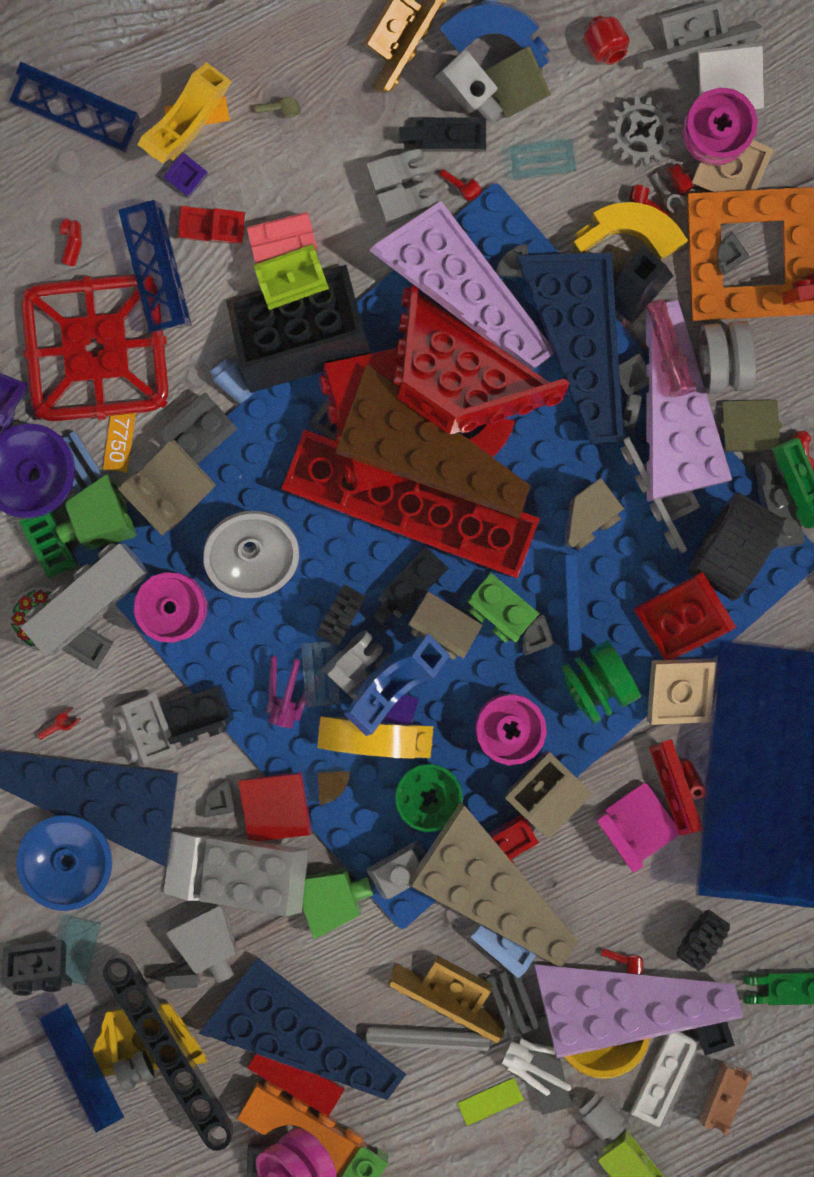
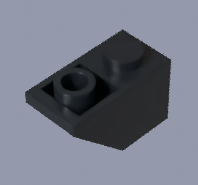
(640, 284)

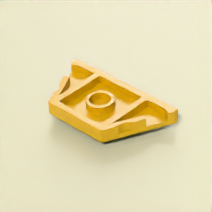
(120, 1040)

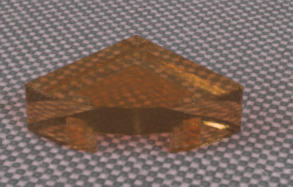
(332, 785)

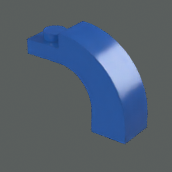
(495, 17)
(393, 678)

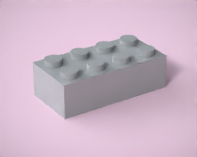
(85, 600)

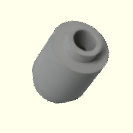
(602, 1117)

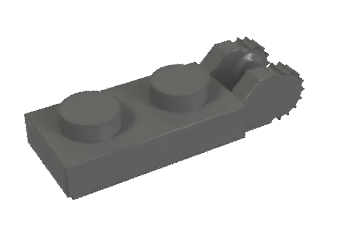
(779, 501)

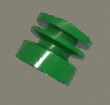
(600, 682)
(410, 802)

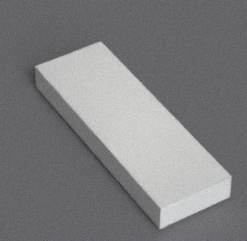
(664, 1077)

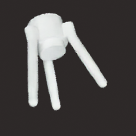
(519, 1060)

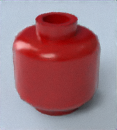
(606, 40)

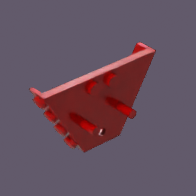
(458, 374)

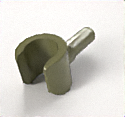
(288, 105)

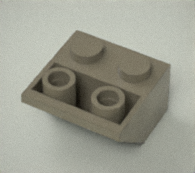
(588, 511)
(445, 624)
(547, 794)

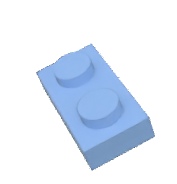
(507, 952)

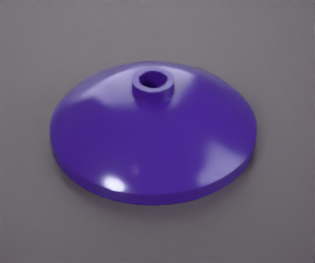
(30, 449)

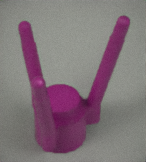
(283, 711)

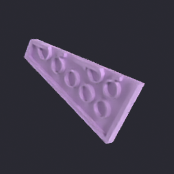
(452, 271)
(680, 429)
(611, 1008)

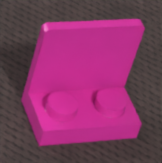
(637, 825)

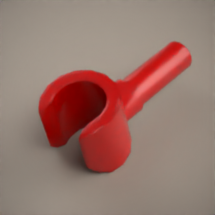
(469, 190)
(639, 195)
(62, 722)
(634, 963)

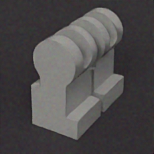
(386, 182)
(349, 664)

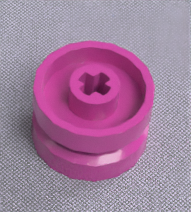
(729, 110)
(189, 602)
(523, 742)
(295, 1156)

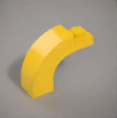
(187, 116)
(636, 219)
(387, 740)

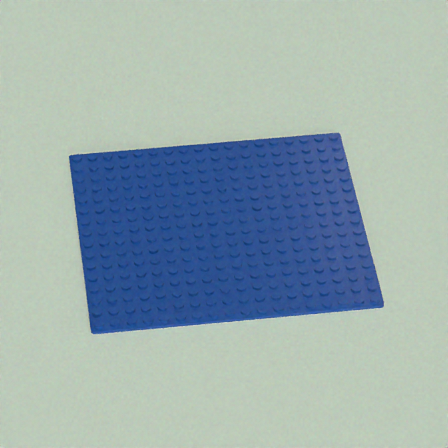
(335, 549)

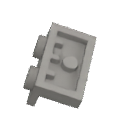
(143, 730)

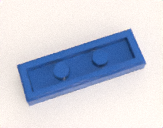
(572, 602)

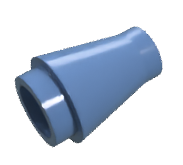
(230, 378)

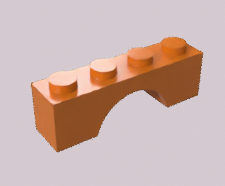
(269, 1108)

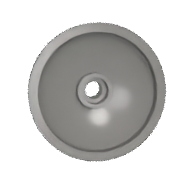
(253, 569)

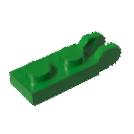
(799, 478)
(782, 988)

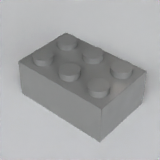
(254, 875)

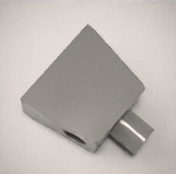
(457, 79)
(393, 873)
(206, 942)

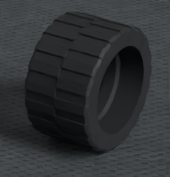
(736, 545)

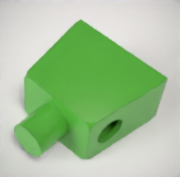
(97, 516)
(333, 899)

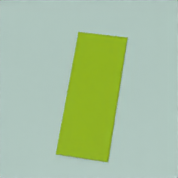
(490, 1101)

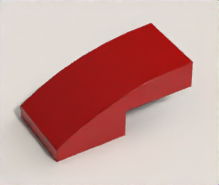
(210, 225)

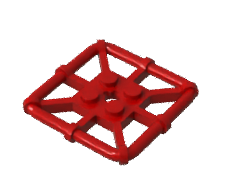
(80, 363)

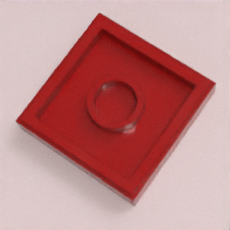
(275, 807)

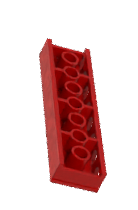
(412, 509)

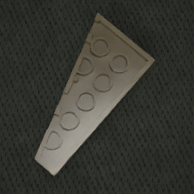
(482, 883)

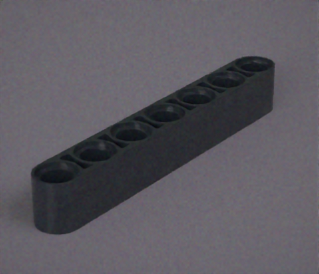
(168, 1066)

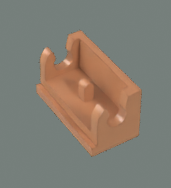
(724, 1097)

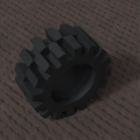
(340, 615)
(703, 940)

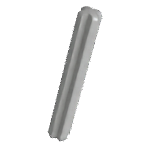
(426, 1038)

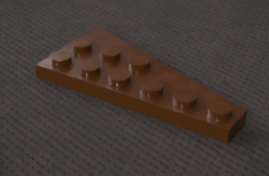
(403, 442)

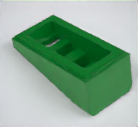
(26, 525)

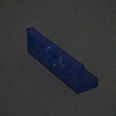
(78, 96)
(167, 265)
(80, 1067)

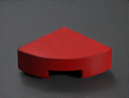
(680, 181)

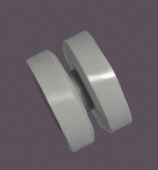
(727, 357)

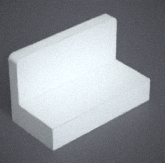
(185, 866)

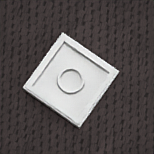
(735, 69)

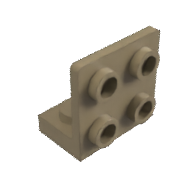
(167, 487)

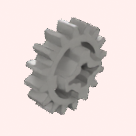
(647, 143)

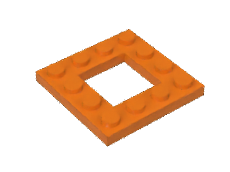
(704, 217)

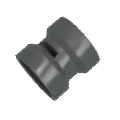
(134, 1070)

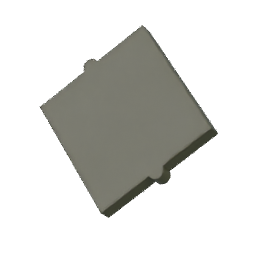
(518, 82)
(750, 425)

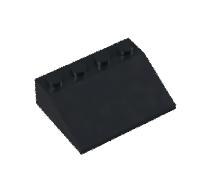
(297, 336)

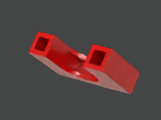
(340, 383)

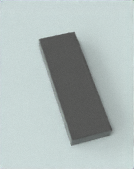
(558, 1097)

